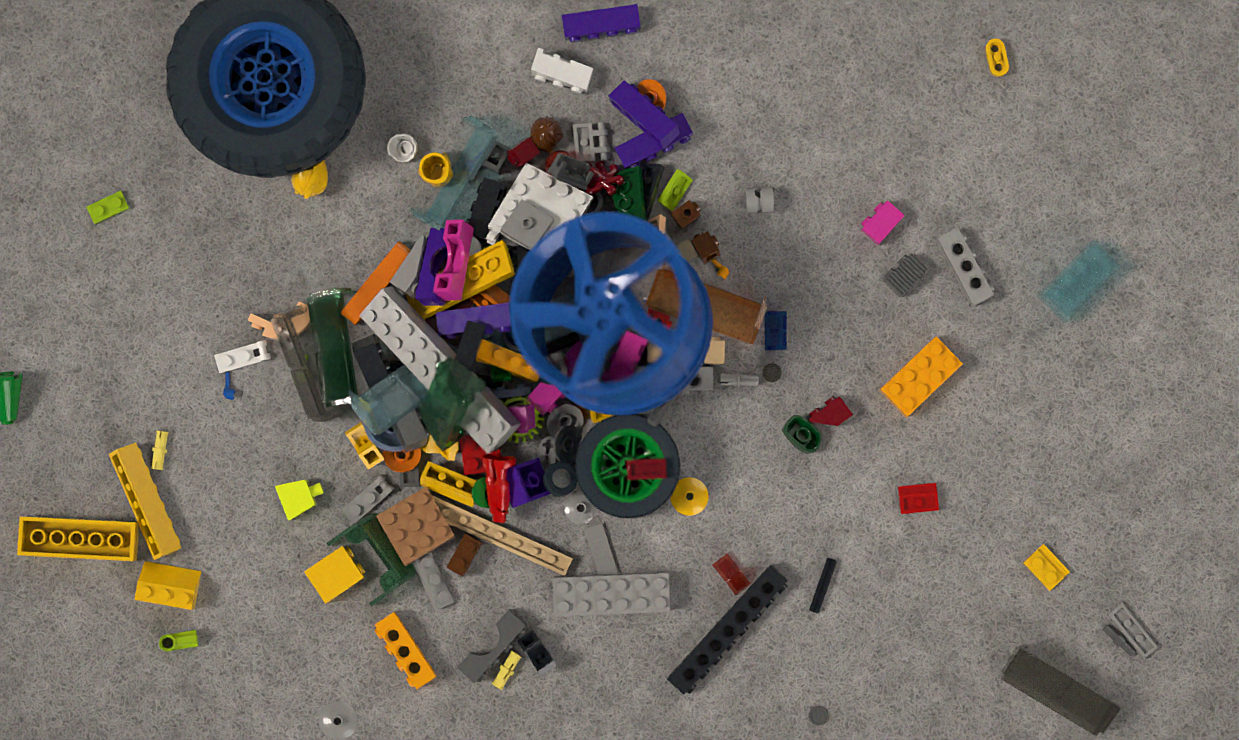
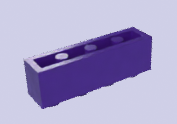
(601, 22)
(644, 114)
(644, 148)
(453, 322)

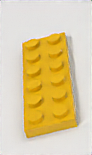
(482, 272)

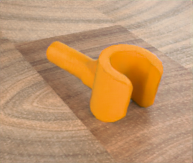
(723, 271)

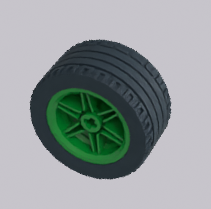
(601, 445)

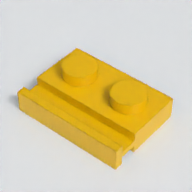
(1046, 567)

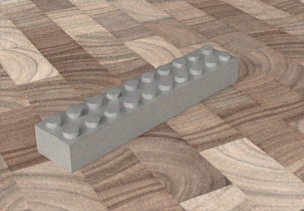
(422, 350)

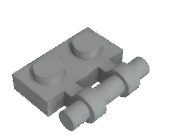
(584, 142)

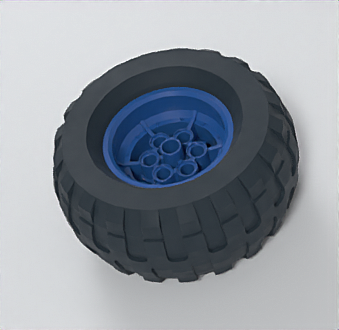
(265, 141)

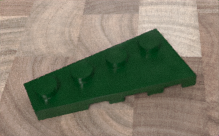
(630, 194)

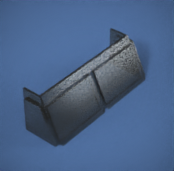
(300, 369)
(1059, 692)

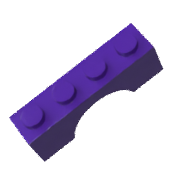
(433, 257)

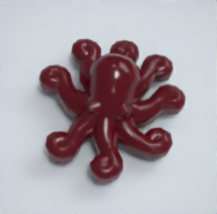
(603, 179)

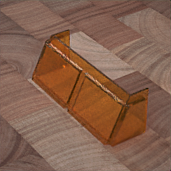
(731, 313)

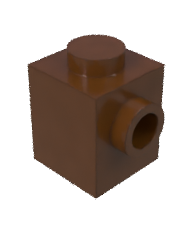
(686, 214)
(706, 246)

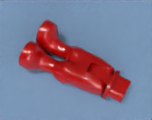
(497, 484)

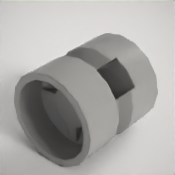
(759, 200)

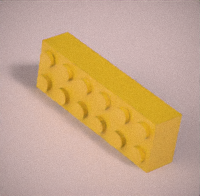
(78, 538)

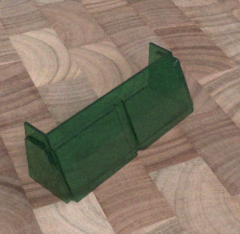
(333, 345)

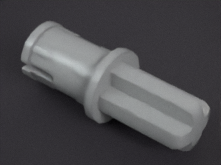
(739, 380)

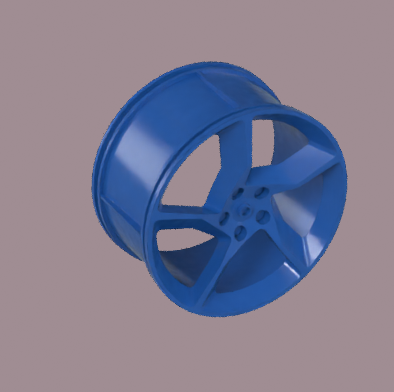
(606, 310)

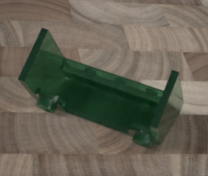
(371, 530)

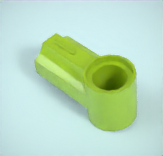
(180, 640)

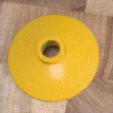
(699, 500)

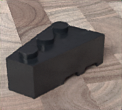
(486, 205)
(370, 360)

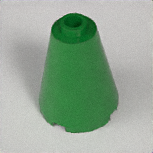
(9, 396)

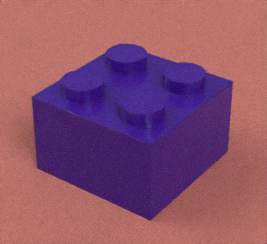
(526, 482)

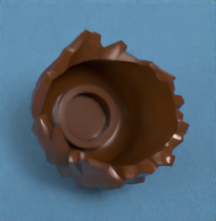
(546, 133)

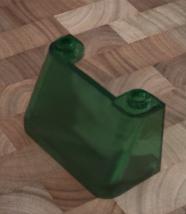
(448, 402)

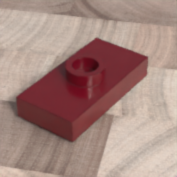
(646, 469)

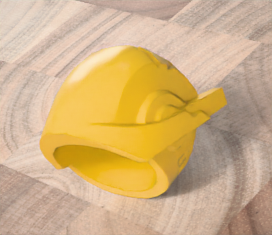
(436, 169)
(311, 180)

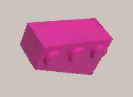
(626, 358)

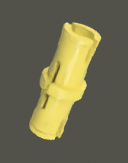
(159, 450)
(506, 670)

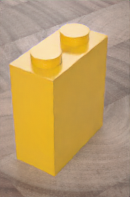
(335, 573)

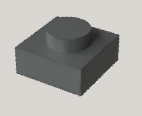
(410, 478)

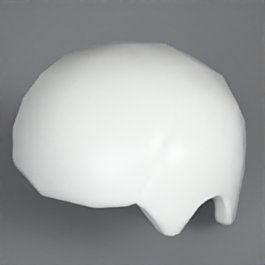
(409, 145)

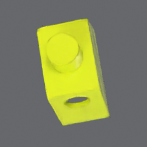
(298, 497)

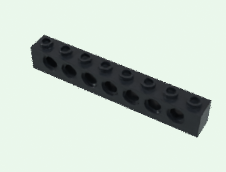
(677, 677)

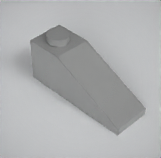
(407, 276)

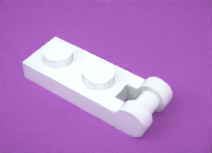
(241, 357)

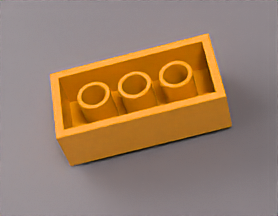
(920, 376)

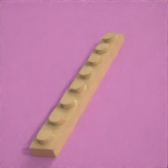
(504, 538)

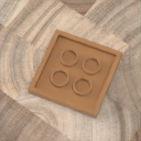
(415, 526)

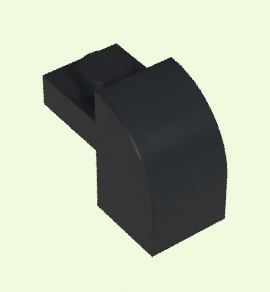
(537, 653)

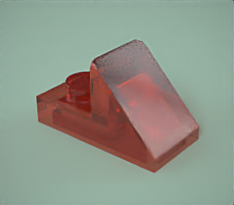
(731, 574)

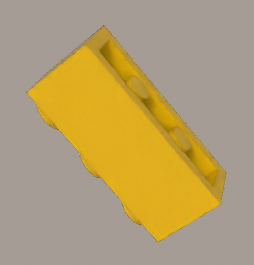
(448, 483)

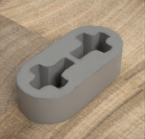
(542, 451)

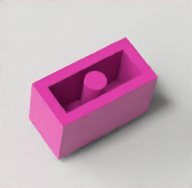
(882, 222)

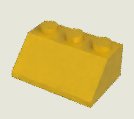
(168, 585)

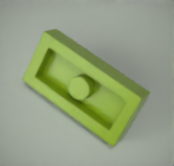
(674, 190)
(107, 207)

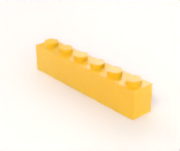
(145, 501)

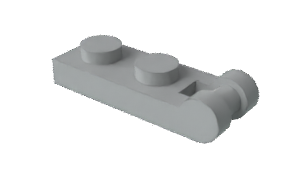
(367, 499)

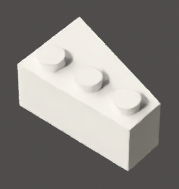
(561, 72)

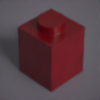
(522, 152)

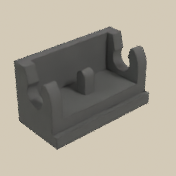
(571, 171)

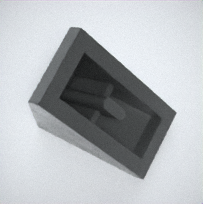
(496, 158)

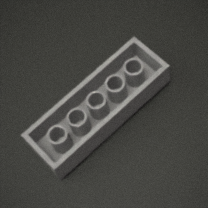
(611, 594)

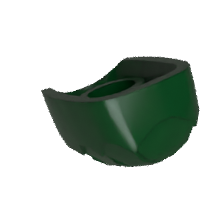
(802, 434)

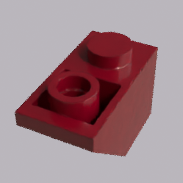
(833, 414)

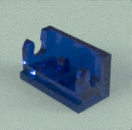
(776, 331)

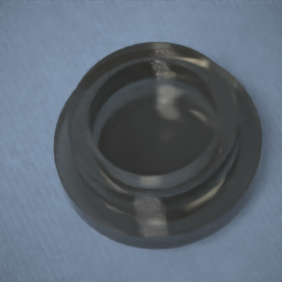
(771, 372)

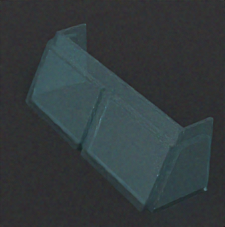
(464, 170)
(390, 399)

